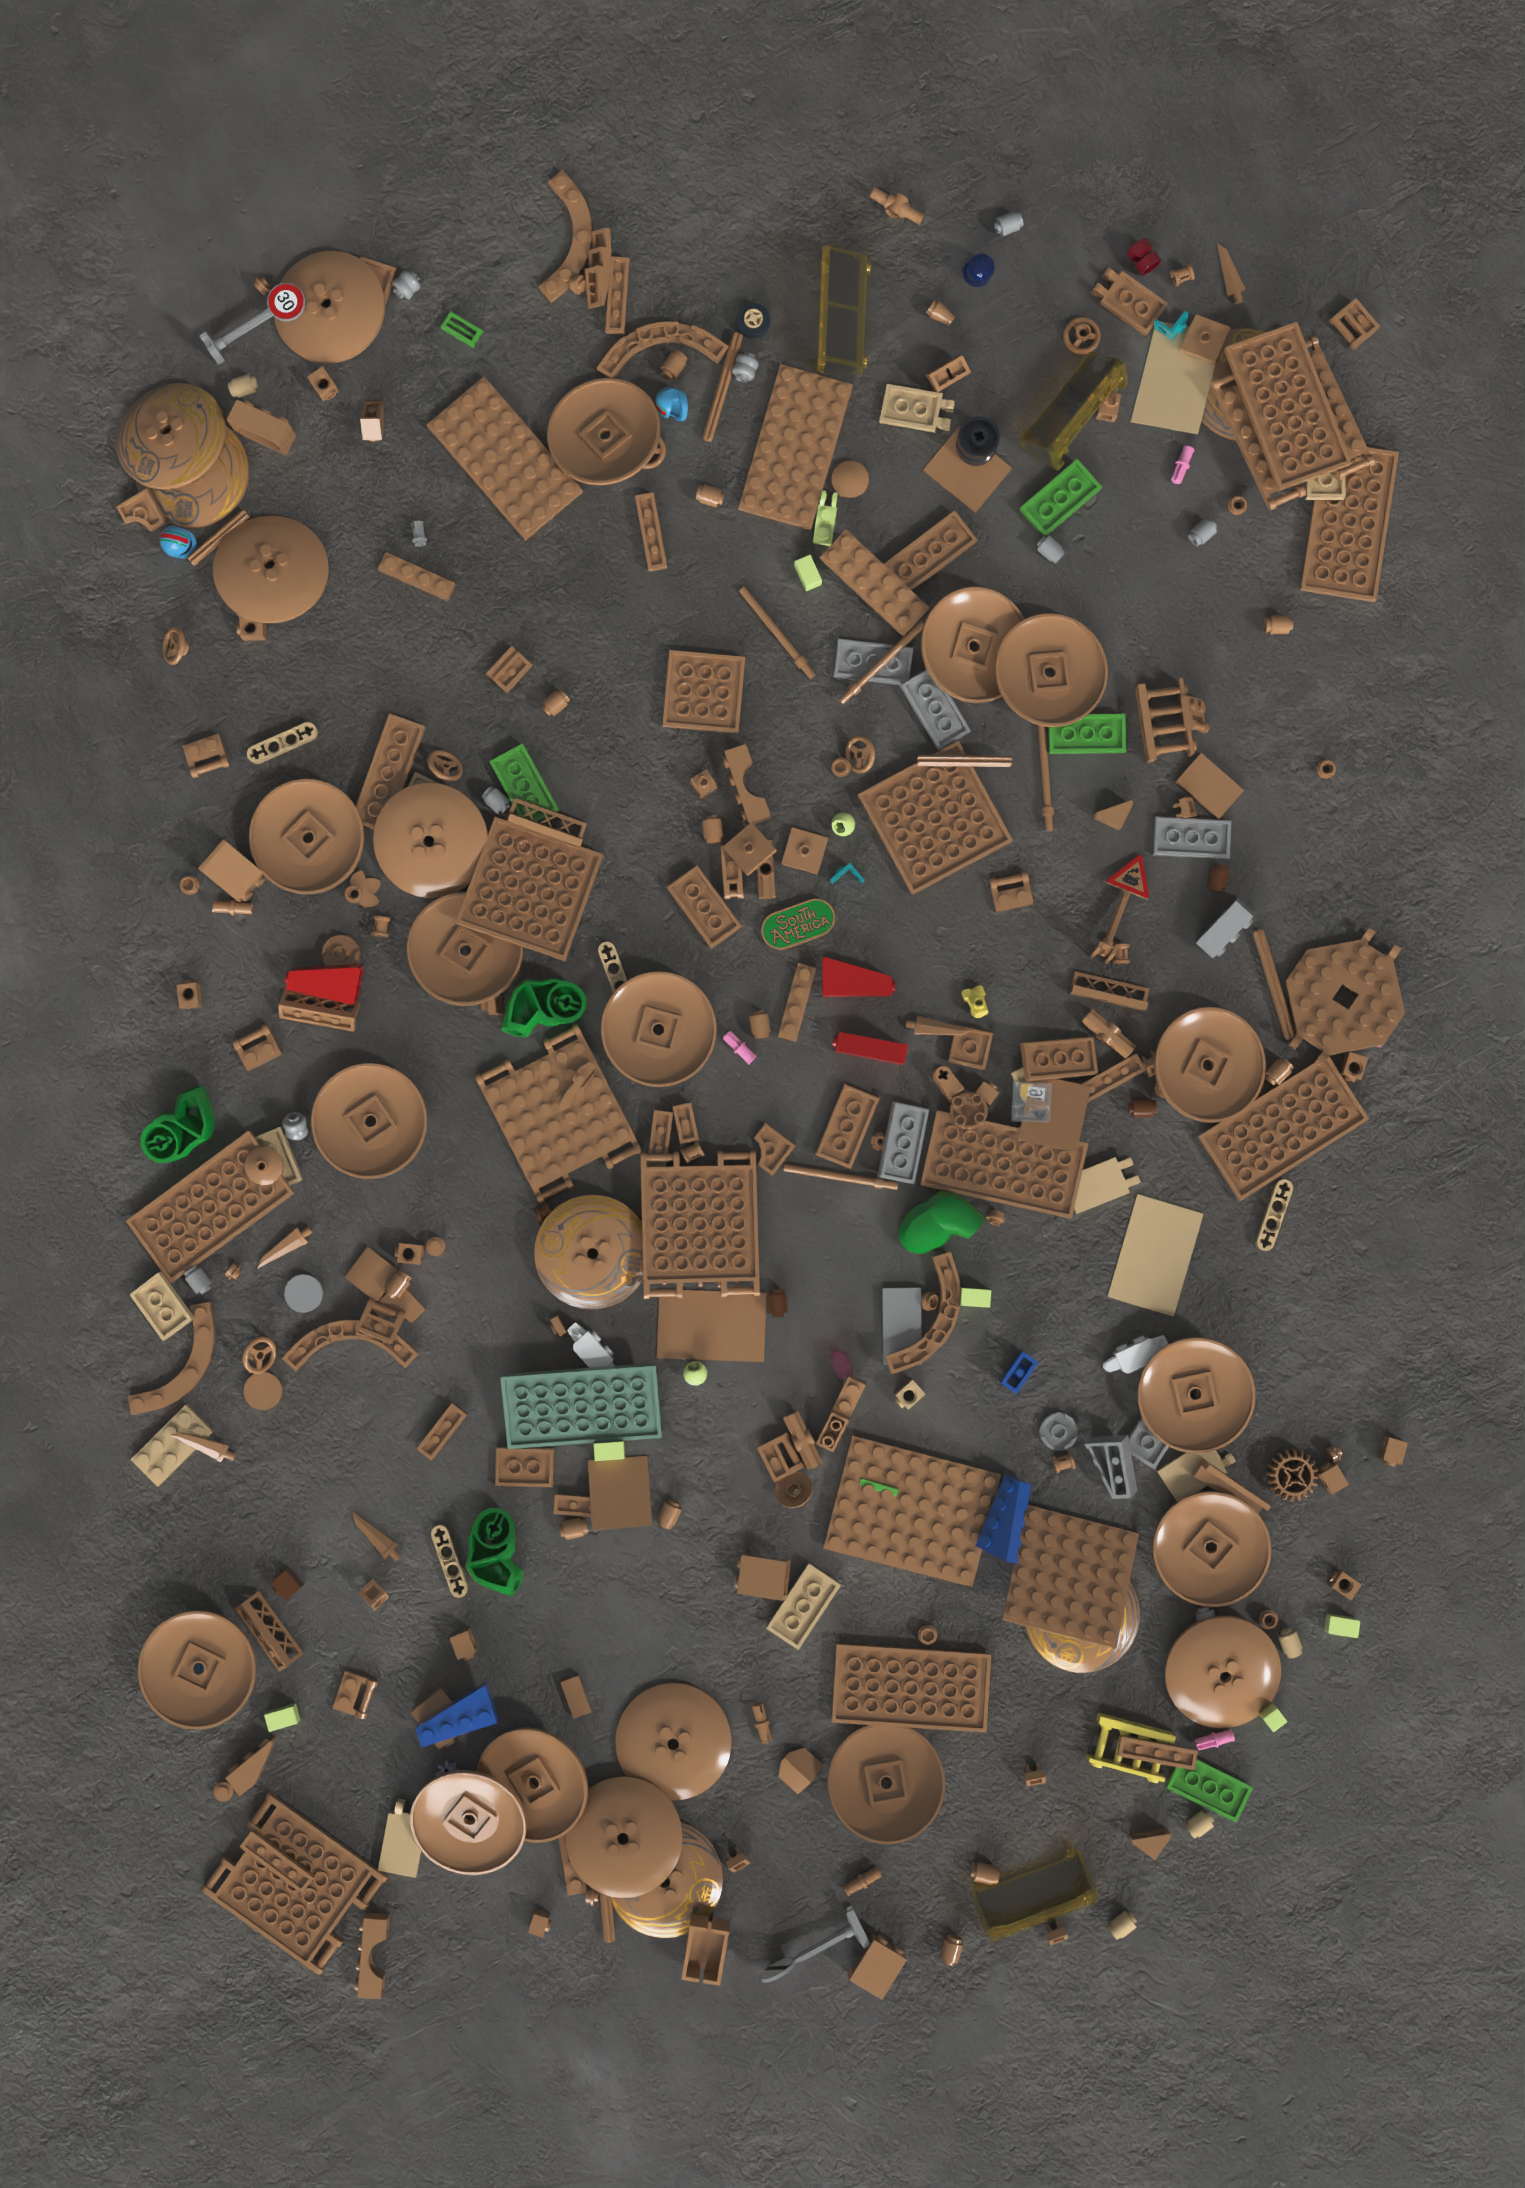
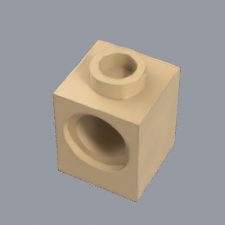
(910, 1385)

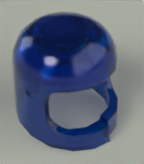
(980, 269)

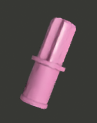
(1182, 464)
(739, 1047)
(1214, 1739)

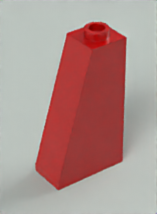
(848, 980)
(329, 982)
(870, 1048)

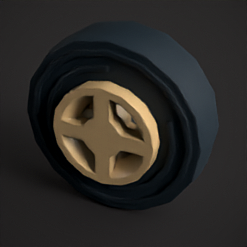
(751, 313)

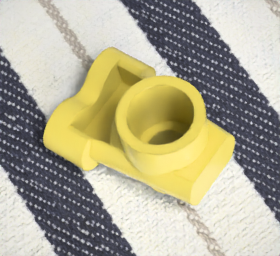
(976, 1001)

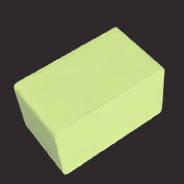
(808, 572)
(975, 1297)
(609, 1450)
(1342, 1625)
(282, 1717)
(1272, 1717)

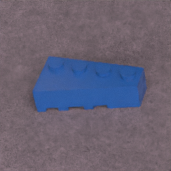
(1005, 1520)
(459, 1717)

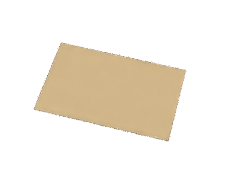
(1172, 386)
(1155, 1255)

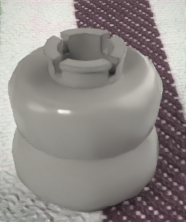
(406, 284)
(745, 367)
(295, 1126)

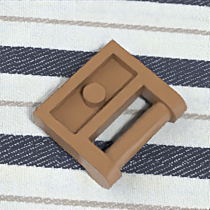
(1360, 321)
(1193, 709)
(204, 750)
(1014, 897)
(259, 1053)
(377, 1326)
(774, 1459)
(349, 1692)

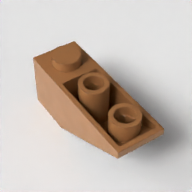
(246, 1774)

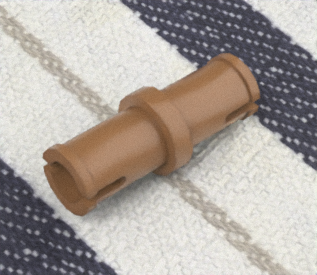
(232, 907)
(762, 1722)
(862, 1881)

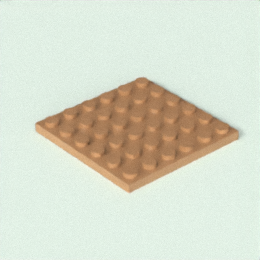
(934, 820)
(529, 889)
(1071, 1577)

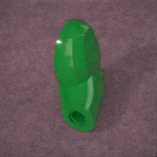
(542, 1002)
(181, 1129)
(936, 1220)
(490, 1552)

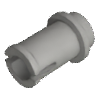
(418, 533)

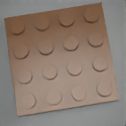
(703, 691)

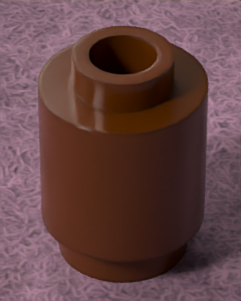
(1218, 878)
(1142, 1108)
(777, 1303)

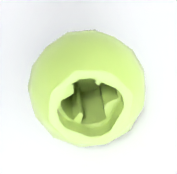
(843, 824)
(695, 1373)

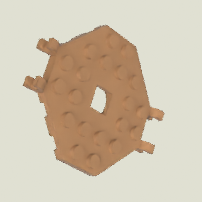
(1328, 1023)

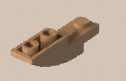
(840, 1413)

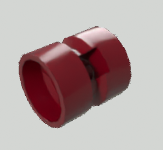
(1142, 255)

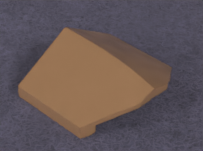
(799, 1769)

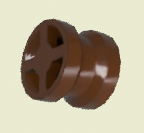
(542, 1212)

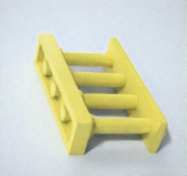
(1126, 1728)

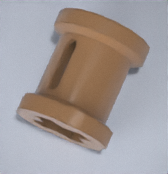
(1182, 274)
(380, 926)
(1122, 954)
(692, 1152)
(1063, 1462)

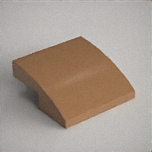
(371, 1273)

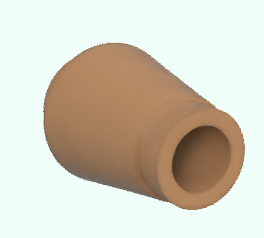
(940, 313)

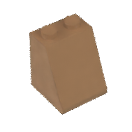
(232, 871)

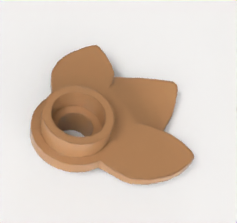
(366, 889)

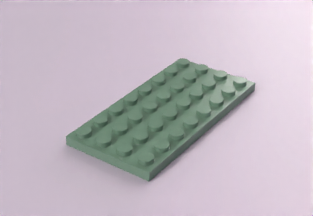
(581, 1405)

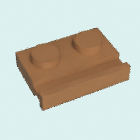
(509, 669)

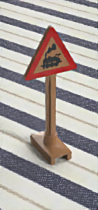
(1130, 880)

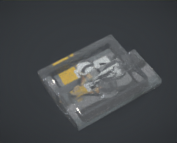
(1031, 1101)

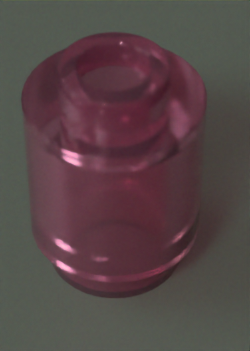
(841, 1364)

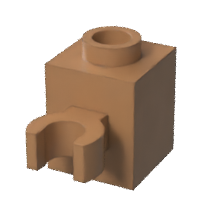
(1109, 408)

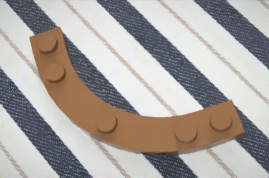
(582, 237)
(656, 334)
(943, 1323)
(343, 1330)
(192, 1372)

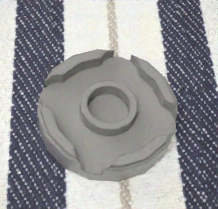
(304, 1293)
(1058, 1431)

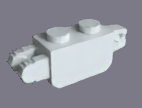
(589, 1348)
(1134, 1355)

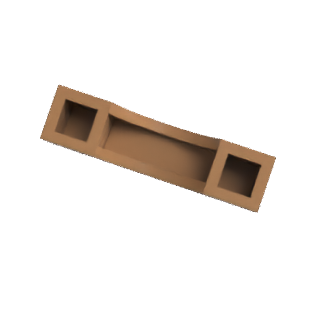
(754, 808)
(371, 1979)

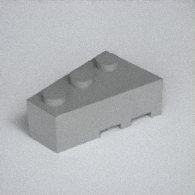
(1226, 928)
(1115, 1463)

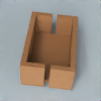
(261, 426)
(705, 1949)

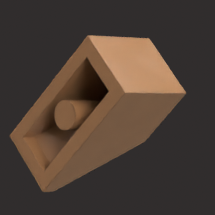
(372, 420)

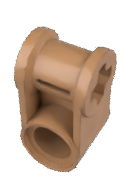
(950, 1086)

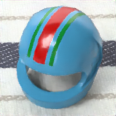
(668, 403)
(176, 540)

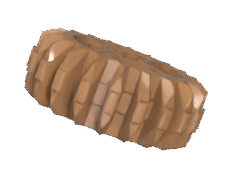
(1287, 1480)

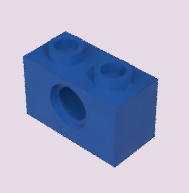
(1018, 1371)

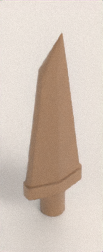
(1231, 277)
(932, 1027)
(289, 1243)
(211, 1448)
(380, 1541)

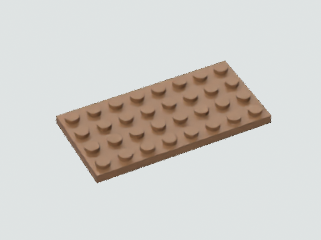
(1287, 406)
(795, 447)
(504, 458)
(1350, 534)
(1283, 1128)
(1001, 1168)
(206, 1210)
(911, 1687)

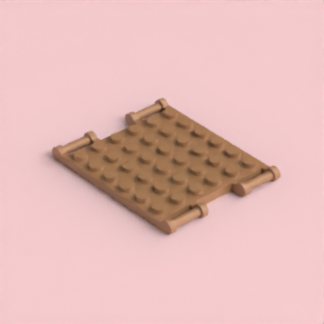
(1247, 440)
(553, 1140)
(699, 1224)
(279, 1911)

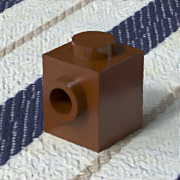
(286, 1583)

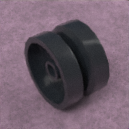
(977, 441)

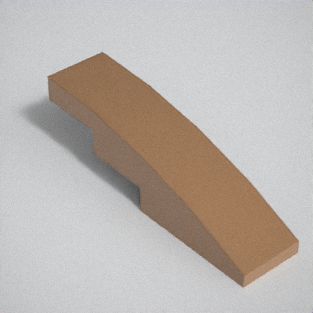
(600, 264)

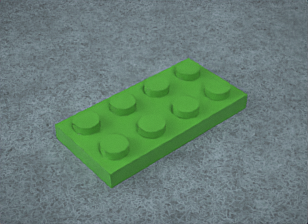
(1060, 498)
(1090, 735)
(523, 781)
(1211, 1789)

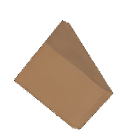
(1115, 815)
(1151, 1841)

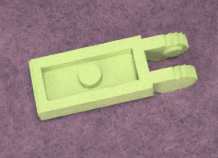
(825, 521)

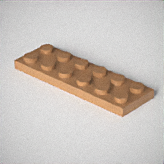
(932, 551)
(874, 583)
(389, 766)

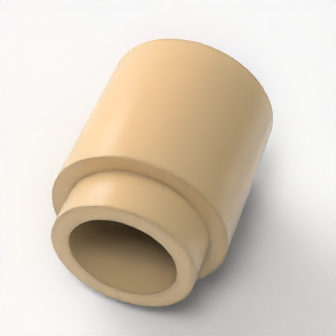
(242, 385)
(1290, 1642)
(1200, 1824)
(1122, 1925)

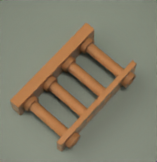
(1147, 713)

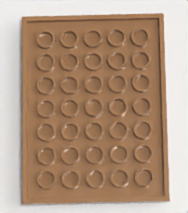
(922, 1529)

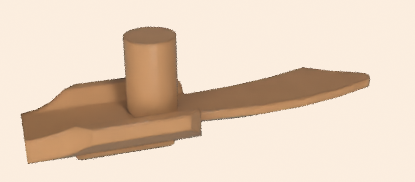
(581, 1079)

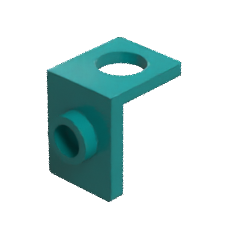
(1172, 332)
(839, 872)

